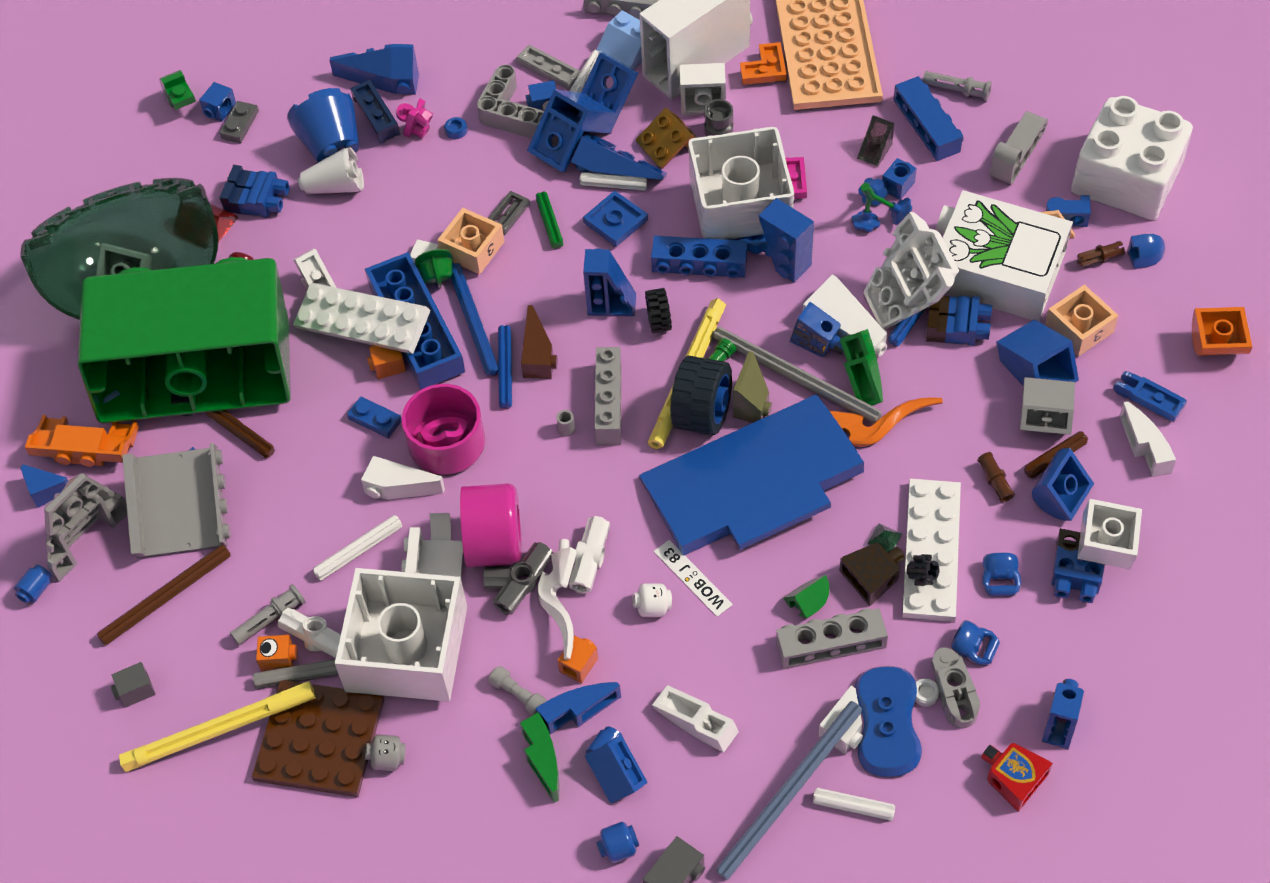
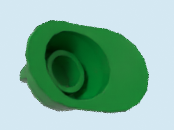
(435, 266)

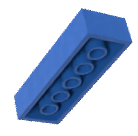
(436, 352)

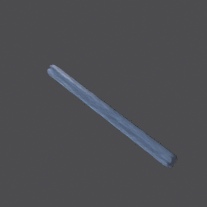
(788, 790)

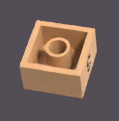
(472, 240)
(1082, 319)

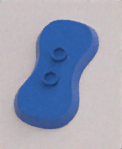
(888, 738)

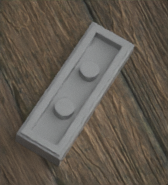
(548, 66)

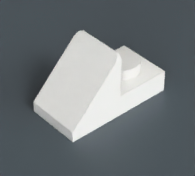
(313, 269)

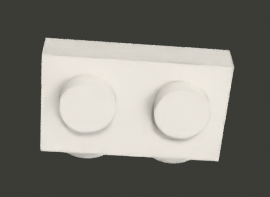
(432, 556)

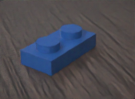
(374, 417)

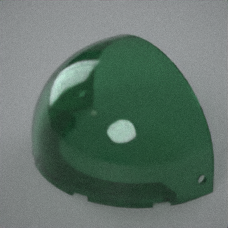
(159, 219)

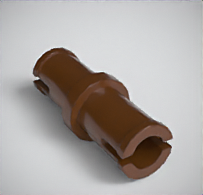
(996, 477)

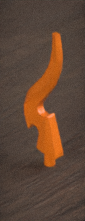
(864, 436)

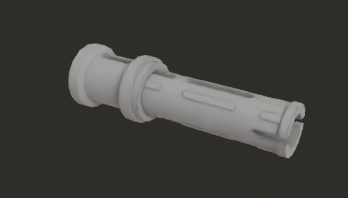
(969, 83)
(288, 599)

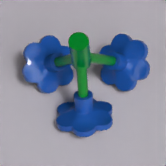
(874, 192)

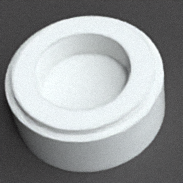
(927, 692)

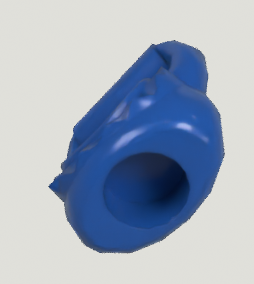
(1001, 567)
(968, 640)

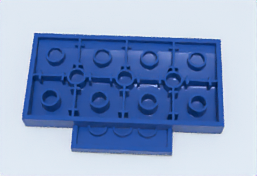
(754, 478)

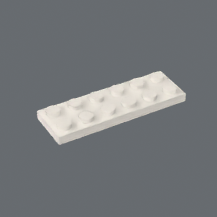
(362, 317)
(934, 531)

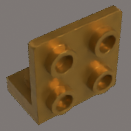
(665, 137)

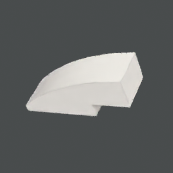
(1147, 440)
(696, 718)

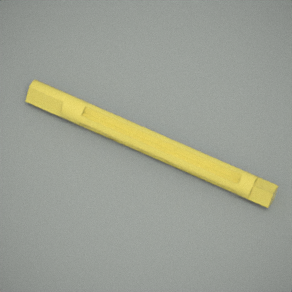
(697, 348)
(217, 726)

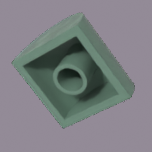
(116, 259)

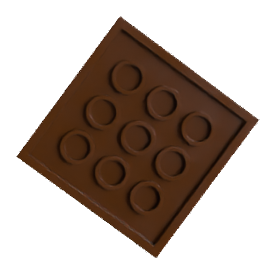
(320, 741)

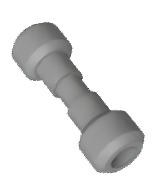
(501, 678)

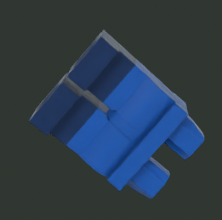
(253, 192)

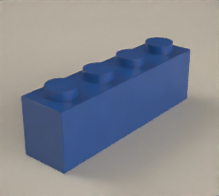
(928, 118)

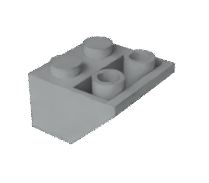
(1047, 405)

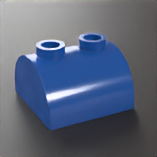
(1062, 486)

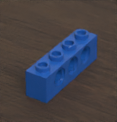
(699, 256)

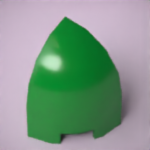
(809, 597)

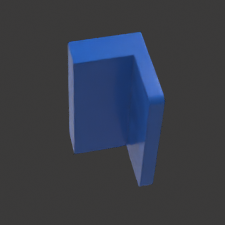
(616, 769)

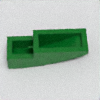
(862, 367)
(541, 754)

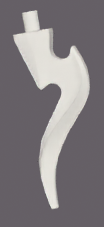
(548, 586)

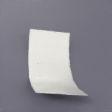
(440, 526)

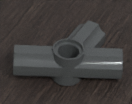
(507, 578)

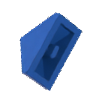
(42, 484)

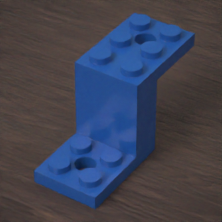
(574, 112)

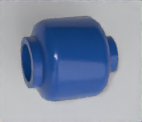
(618, 842)

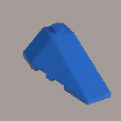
(389, 68)
(600, 156)

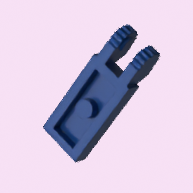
(1150, 395)

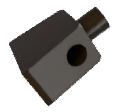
(872, 570)

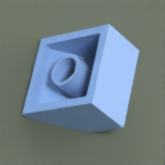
(623, 40)

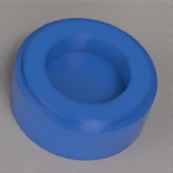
(455, 128)

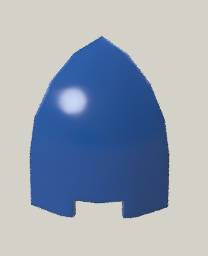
(1145, 250)

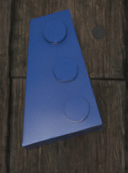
(606, 285)

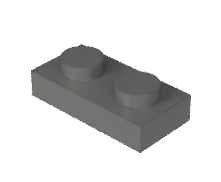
(239, 122)

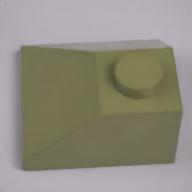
(751, 392)

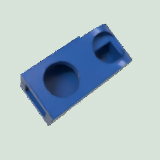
(1073, 210)

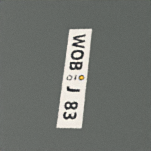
(693, 578)

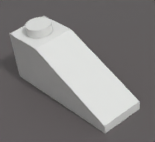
(397, 481)

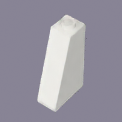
(845, 308)

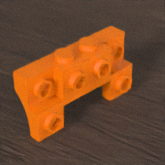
(80, 444)

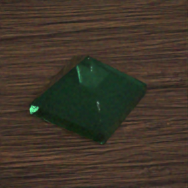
(885, 537)

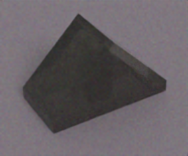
(877, 141)

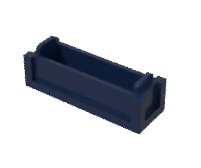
(375, 110)

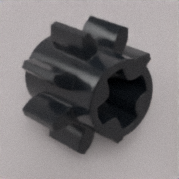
(923, 570)

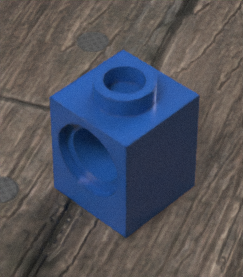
(217, 101)
(899, 178)

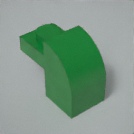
(176, 90)

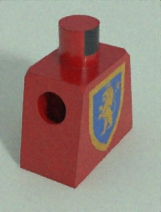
(1016, 773)

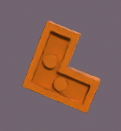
(768, 69)

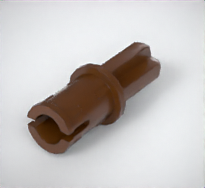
(1100, 254)

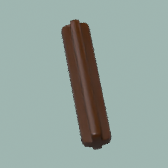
(1041, 463)

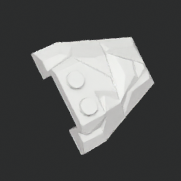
(912, 275)

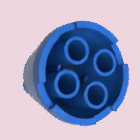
(325, 123)

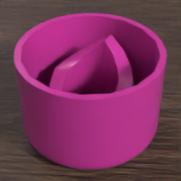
(440, 409)
(490, 525)

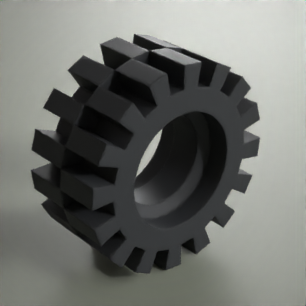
(658, 310)

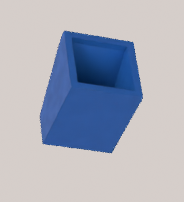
(1038, 353)

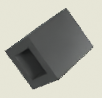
(132, 685)

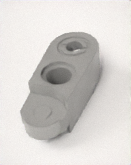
(948, 668)

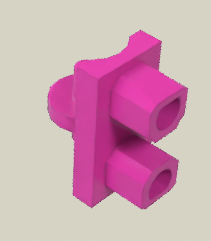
(415, 118)

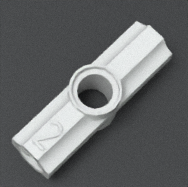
(589, 554)
(310, 630)

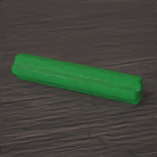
(549, 220)

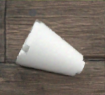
(333, 174)

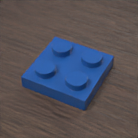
(615, 218)

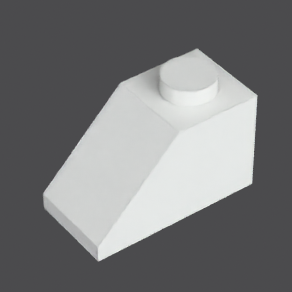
(853, 734)

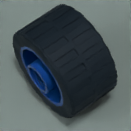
(701, 395)

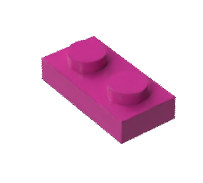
(797, 174)

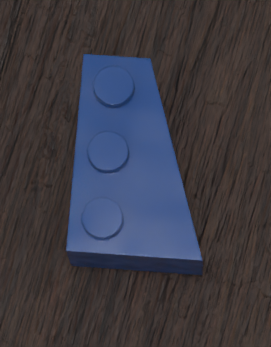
(788, 239)

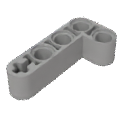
(1012, 155)

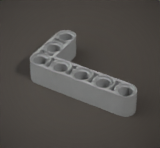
(500, 113)

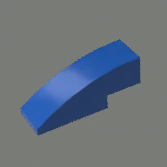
(578, 705)

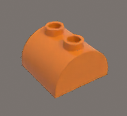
(1220, 331)

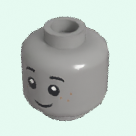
(385, 752)

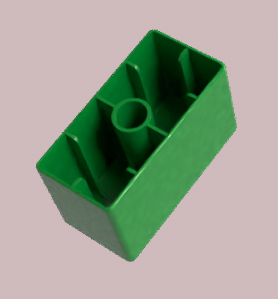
(187, 332)

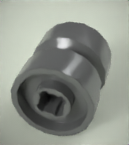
(718, 117)

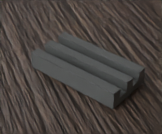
(512, 213)

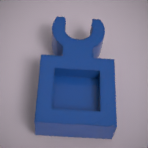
(757, 244)

